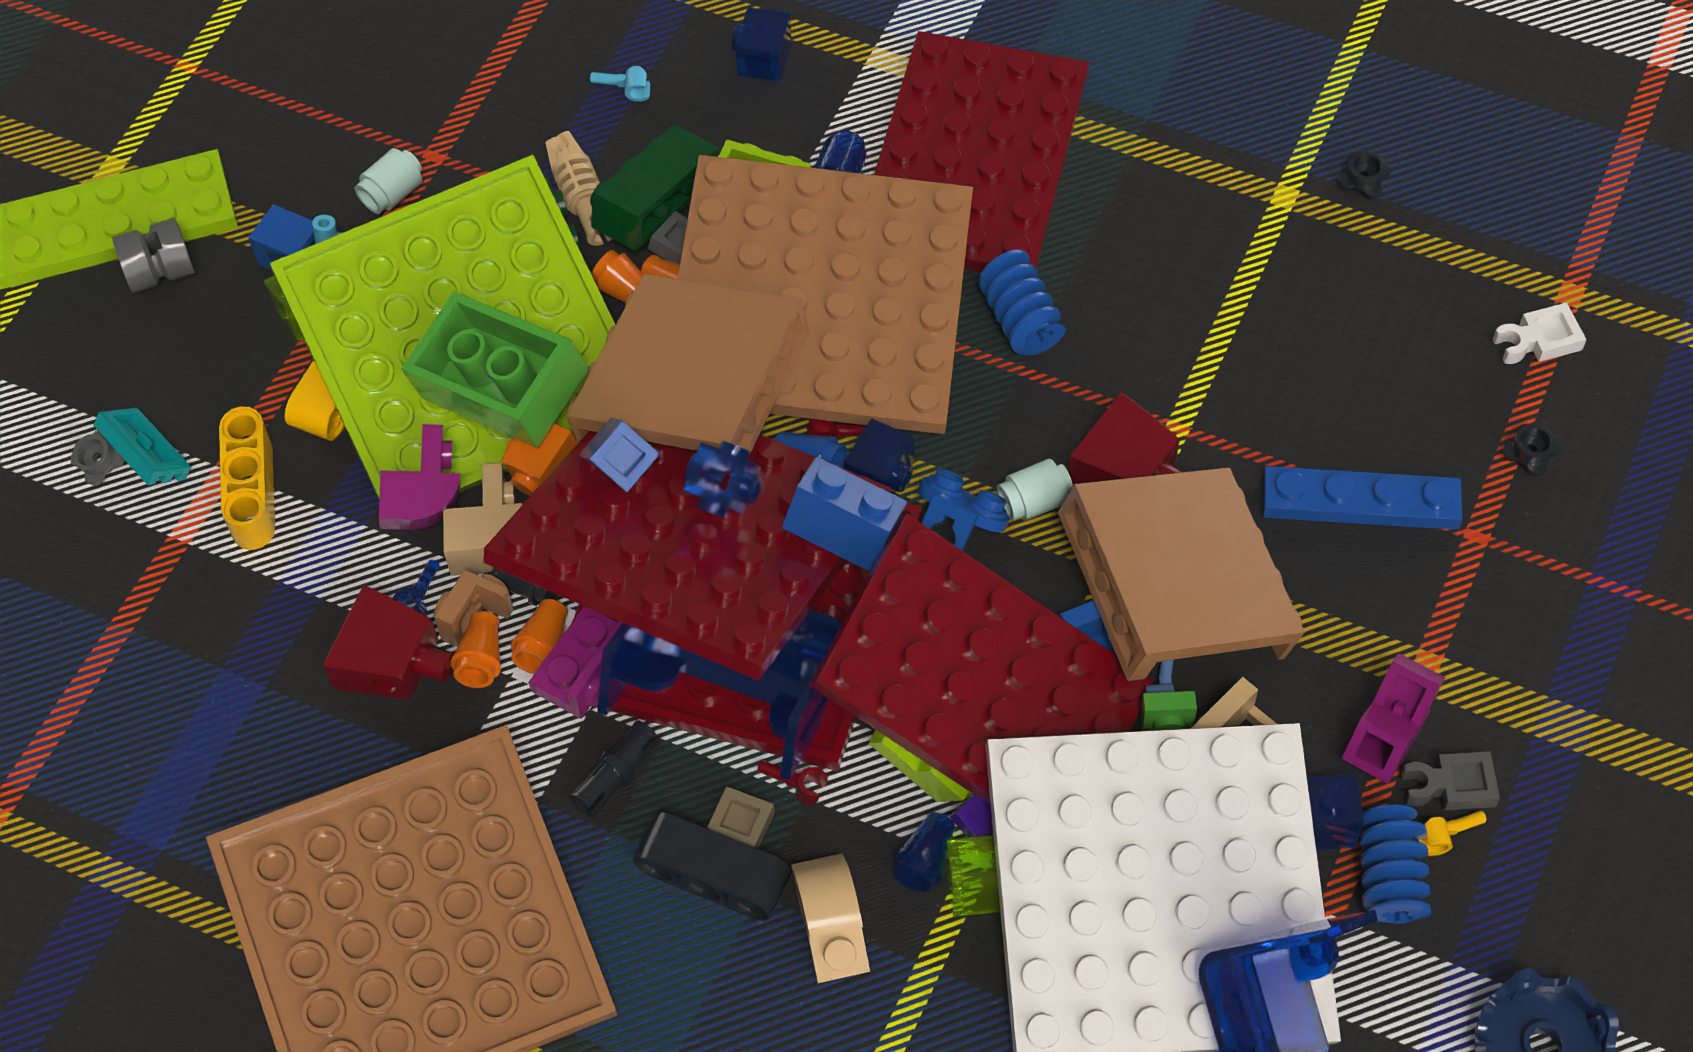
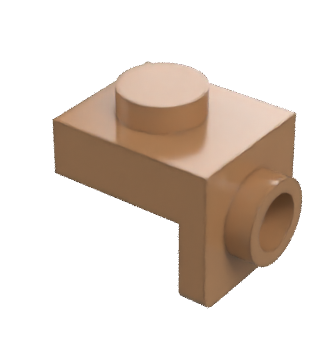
(469, 595)

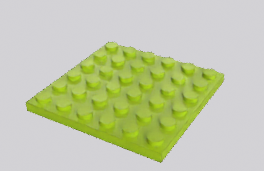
(382, 284)

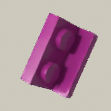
(573, 667)

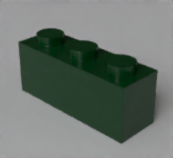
(649, 187)

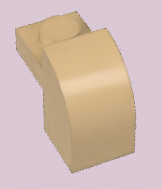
(472, 528)
(831, 917)

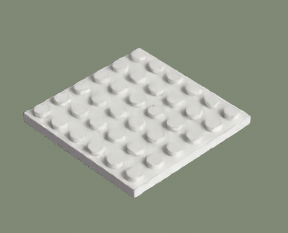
(1135, 865)

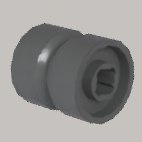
(153, 255)

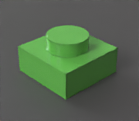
(1168, 710)

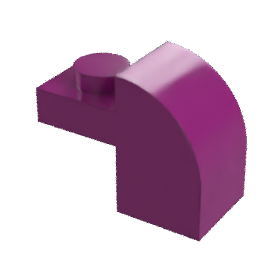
(419, 498)
(1393, 718)

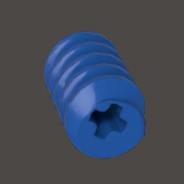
(1021, 303)
(1392, 864)

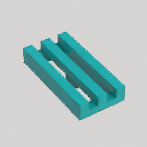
(142, 445)

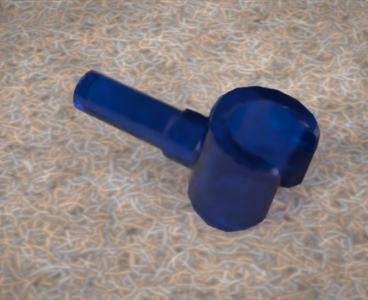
(419, 589)

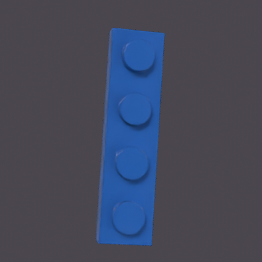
(1362, 498)

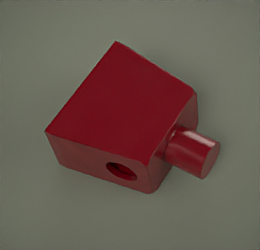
(1124, 446)
(385, 649)

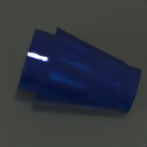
(924, 855)

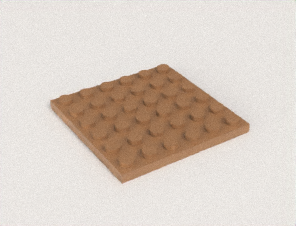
(873, 274)
(413, 912)

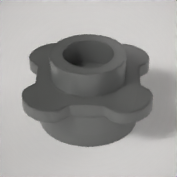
(87, 450)

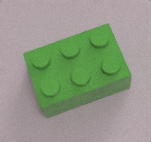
(495, 369)

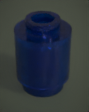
(842, 152)

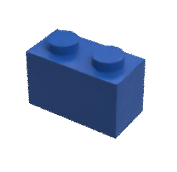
(843, 513)

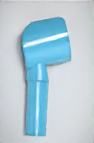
(634, 81)

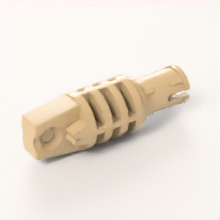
(575, 179)

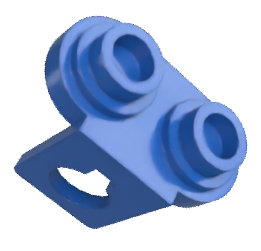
(950, 499)

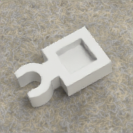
(1546, 332)

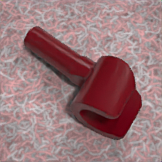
(829, 428)
(797, 780)

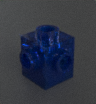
(708, 469)

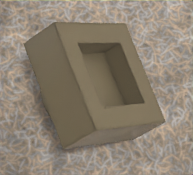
(742, 817)

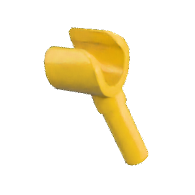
(1439, 831)

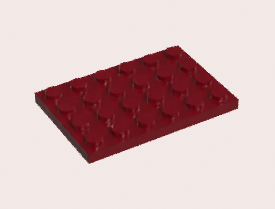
(991, 124)
(961, 657)

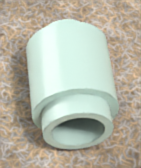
(389, 180)
(1035, 489)

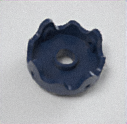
(1547, 1007)

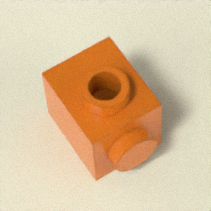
(533, 465)

